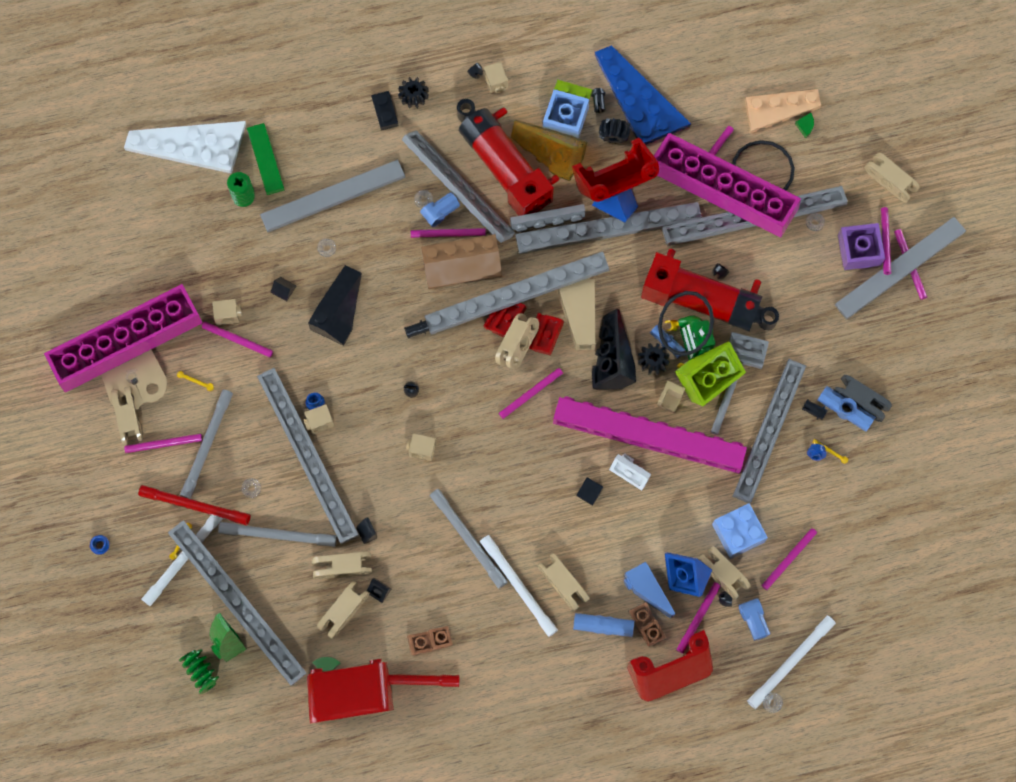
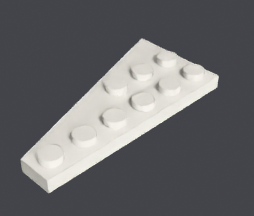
(199, 145)

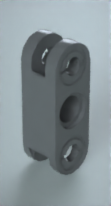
(864, 397)

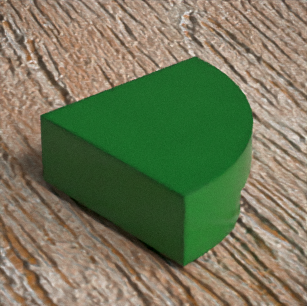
(805, 125)
(326, 663)

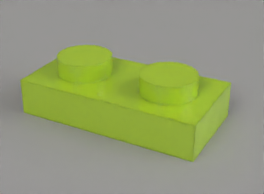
(573, 89)

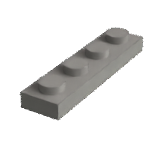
(554, 217)

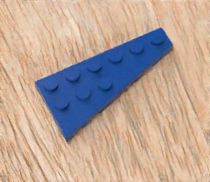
(643, 106)

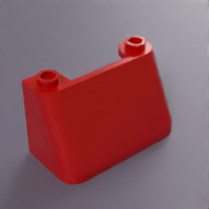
(634, 170)
(659, 681)
(349, 692)

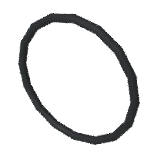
(778, 147)
(710, 326)

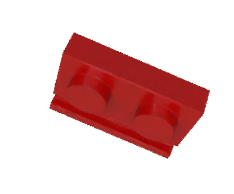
(500, 321)
(547, 334)

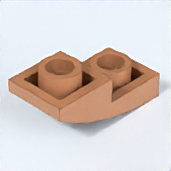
(646, 624)
(429, 641)

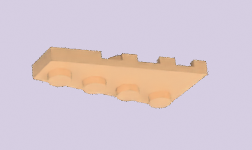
(773, 108)

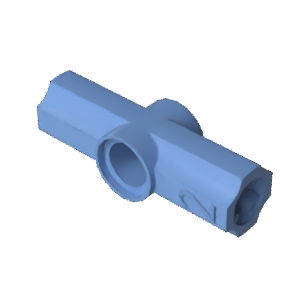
(835, 402)

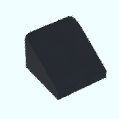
(589, 491)
(366, 531)

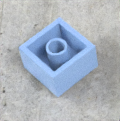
(566, 113)
(739, 531)

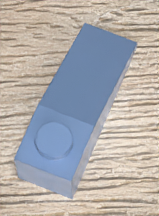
(646, 587)

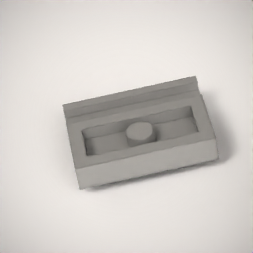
(749, 349)

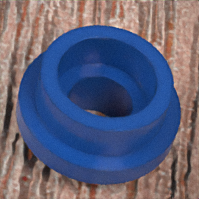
(314, 400)
(816, 452)
(95, 540)

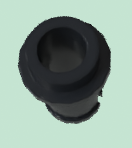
(598, 98)
(416, 329)
(815, 410)

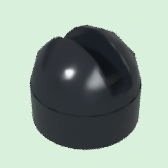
(475, 70)
(720, 270)
(411, 392)
(725, 599)

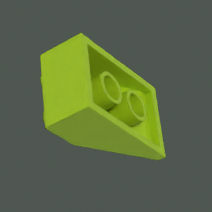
(710, 373)

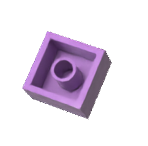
(861, 246)

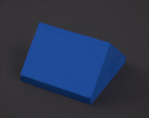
(619, 206)
(686, 574)

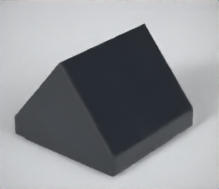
(283, 288)
(378, 590)

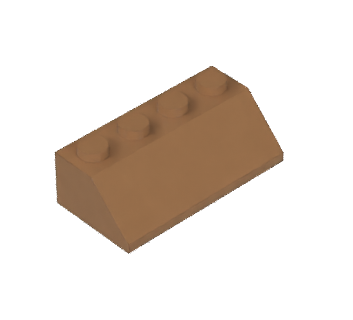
(461, 261)

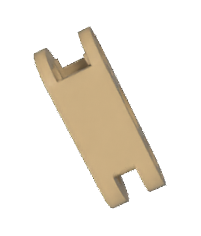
(891, 177)
(517, 341)
(126, 416)
(341, 565)
(725, 573)
(563, 582)
(343, 610)

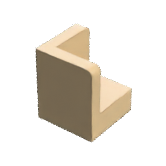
(671, 397)

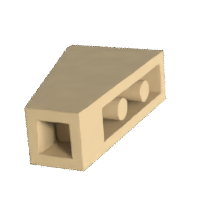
(579, 311)

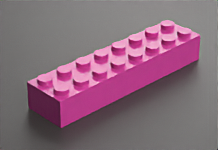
(726, 185)
(123, 338)

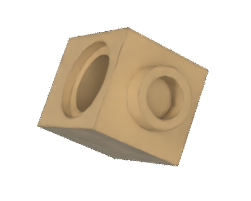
(496, 78)
(226, 312)
(318, 419)
(421, 447)

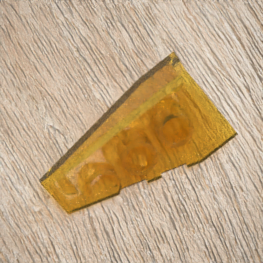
(550, 147)

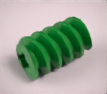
(241, 189)
(199, 670)

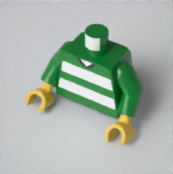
(693, 334)

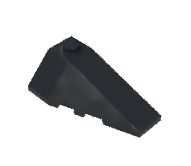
(336, 310)
(615, 360)

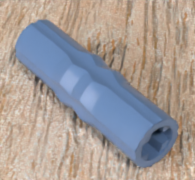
(605, 625)

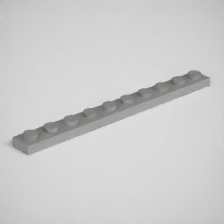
(729, 222)
(606, 228)
(517, 293)
(308, 456)
(237, 603)

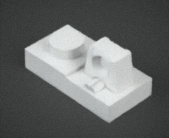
(635, 475)

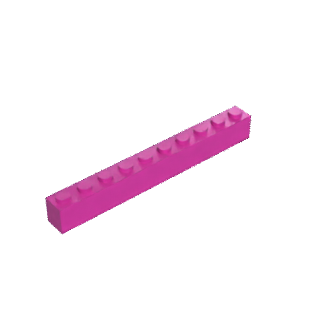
(649, 435)

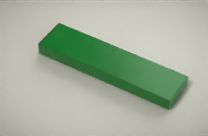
(265, 159)

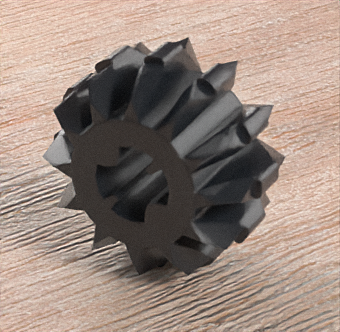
(419, 89)
(614, 130)
(649, 363)

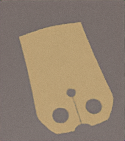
(148, 373)

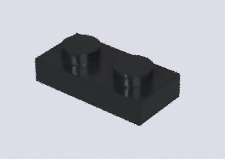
(384, 110)

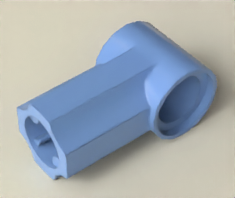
(436, 212)
(753, 614)

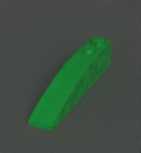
(225, 639)

